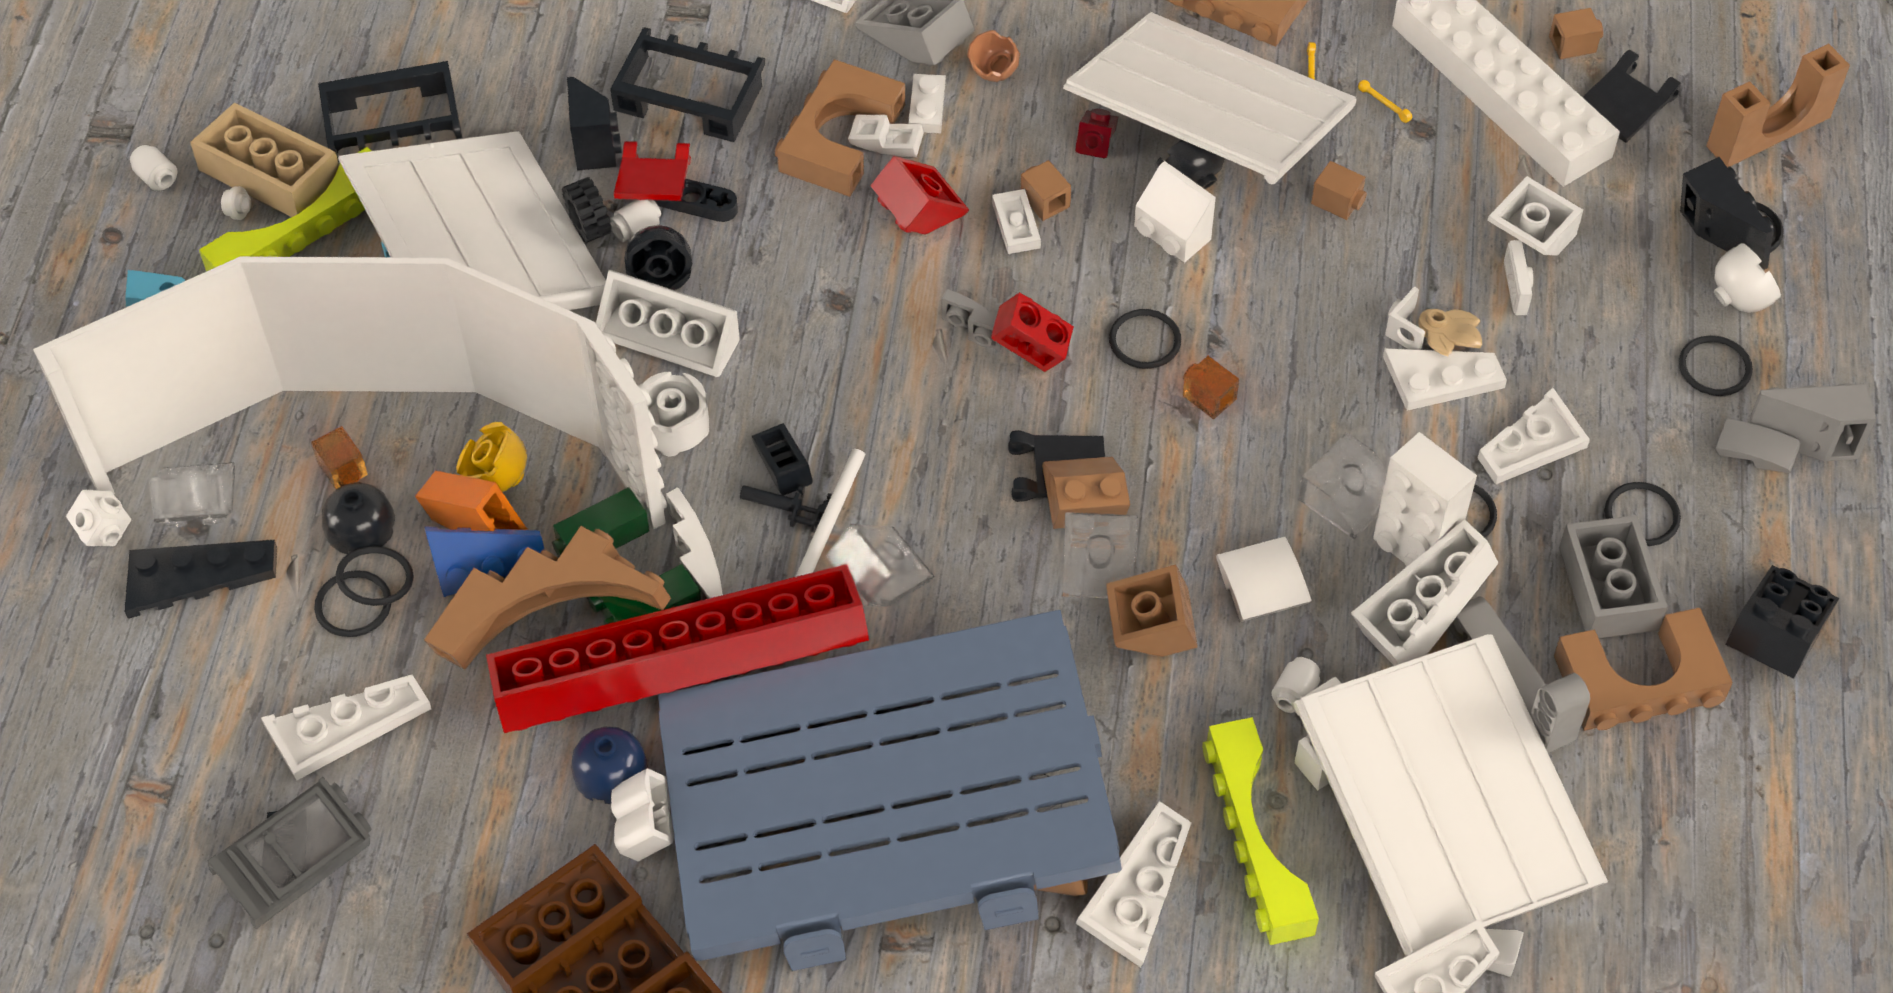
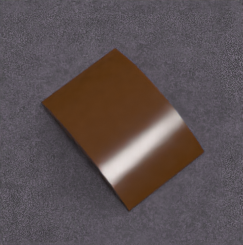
(585, 936)

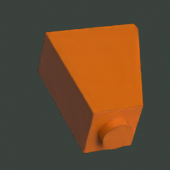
(467, 503)

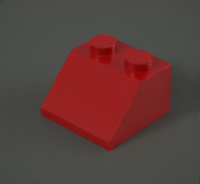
(917, 196)

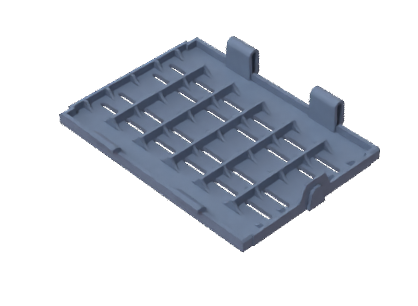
(904, 878)

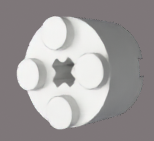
(678, 411)

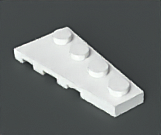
(333, 729)

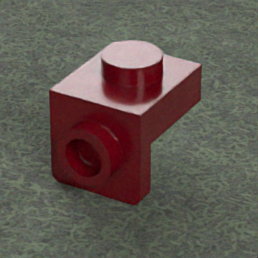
(1096, 133)

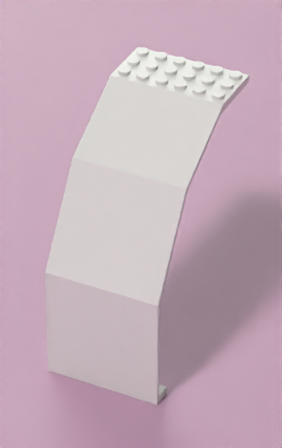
(343, 327)

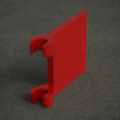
(652, 176)

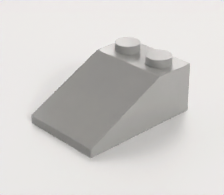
(918, 28)

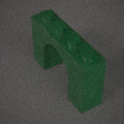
(624, 521)

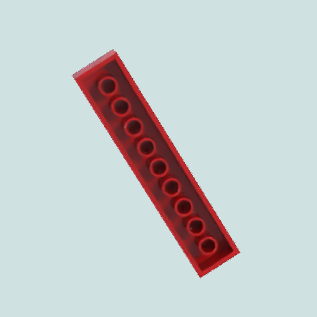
(676, 648)

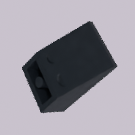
(1723, 211)
(1782, 621)

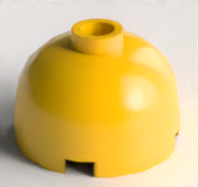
(494, 457)

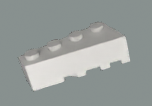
(1427, 595)

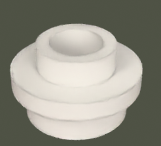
(236, 203)

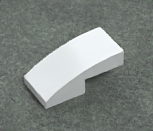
(880, 136)

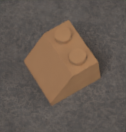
(1085, 487)
(1152, 613)

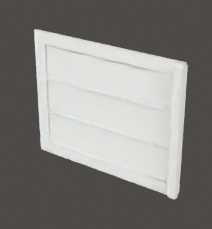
(1212, 95)
(481, 207)
(1449, 792)

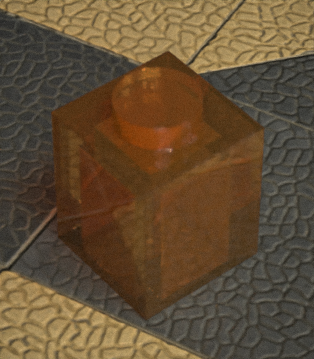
(1210, 386)
(339, 458)

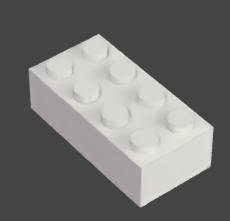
(1421, 498)

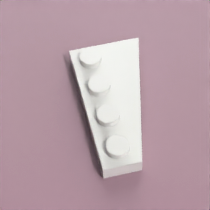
(1130, 901)

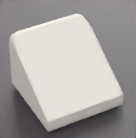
(1508, 945)

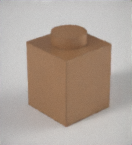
(1575, 33)
(1046, 190)
(1339, 190)

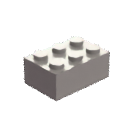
(1613, 576)

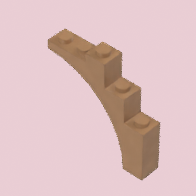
(537, 580)

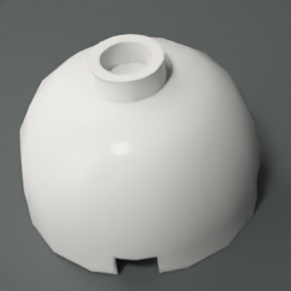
(1744, 281)

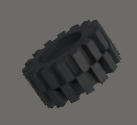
(586, 209)

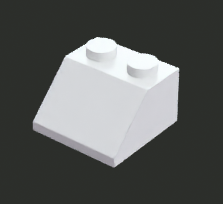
(1175, 213)
(1538, 217)

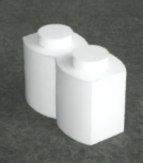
(642, 815)

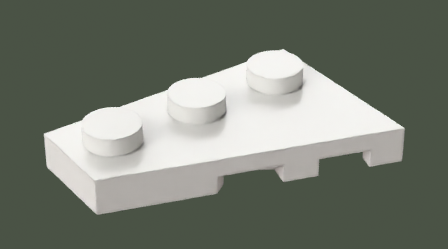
(1432, 378)
(1537, 438)
(1444, 965)

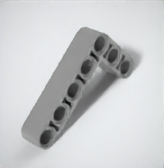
(1554, 707)

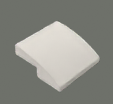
(1263, 579)

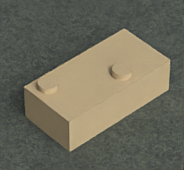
(265, 160)

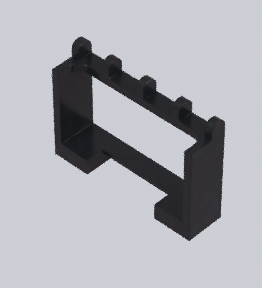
(342, 95)
(716, 120)

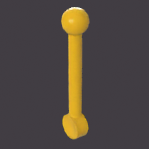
(1311, 59)
(1404, 115)

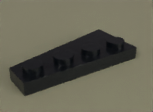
(176, 573)

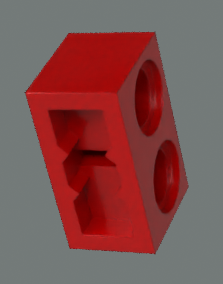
(1032, 332)

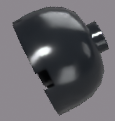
(1194, 163)
(659, 257)
(357, 517)

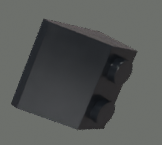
(592, 127)

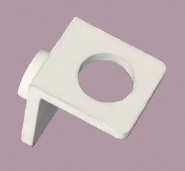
(1397, 319)

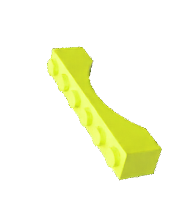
(291, 236)
(1282, 898)

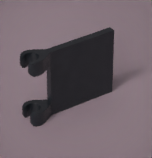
(1626, 100)
(1047, 449)

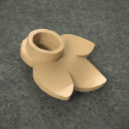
(1450, 329)

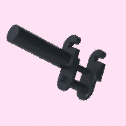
(788, 504)

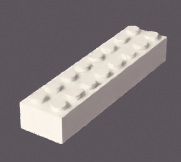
(1509, 84)

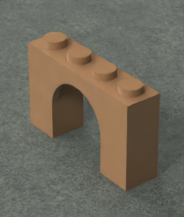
(1257, 18)
(839, 92)
(1749, 126)
(1697, 674)

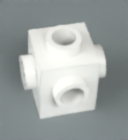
(98, 518)

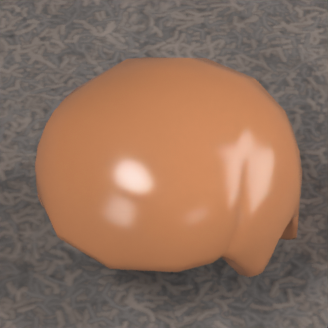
(993, 56)

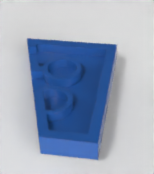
(463, 549)

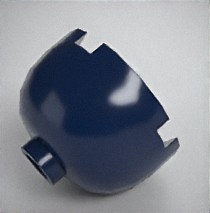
(605, 760)

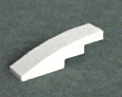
(694, 546)

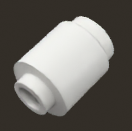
(153, 167)
(634, 217)
(1295, 682)

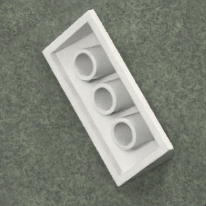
(667, 323)

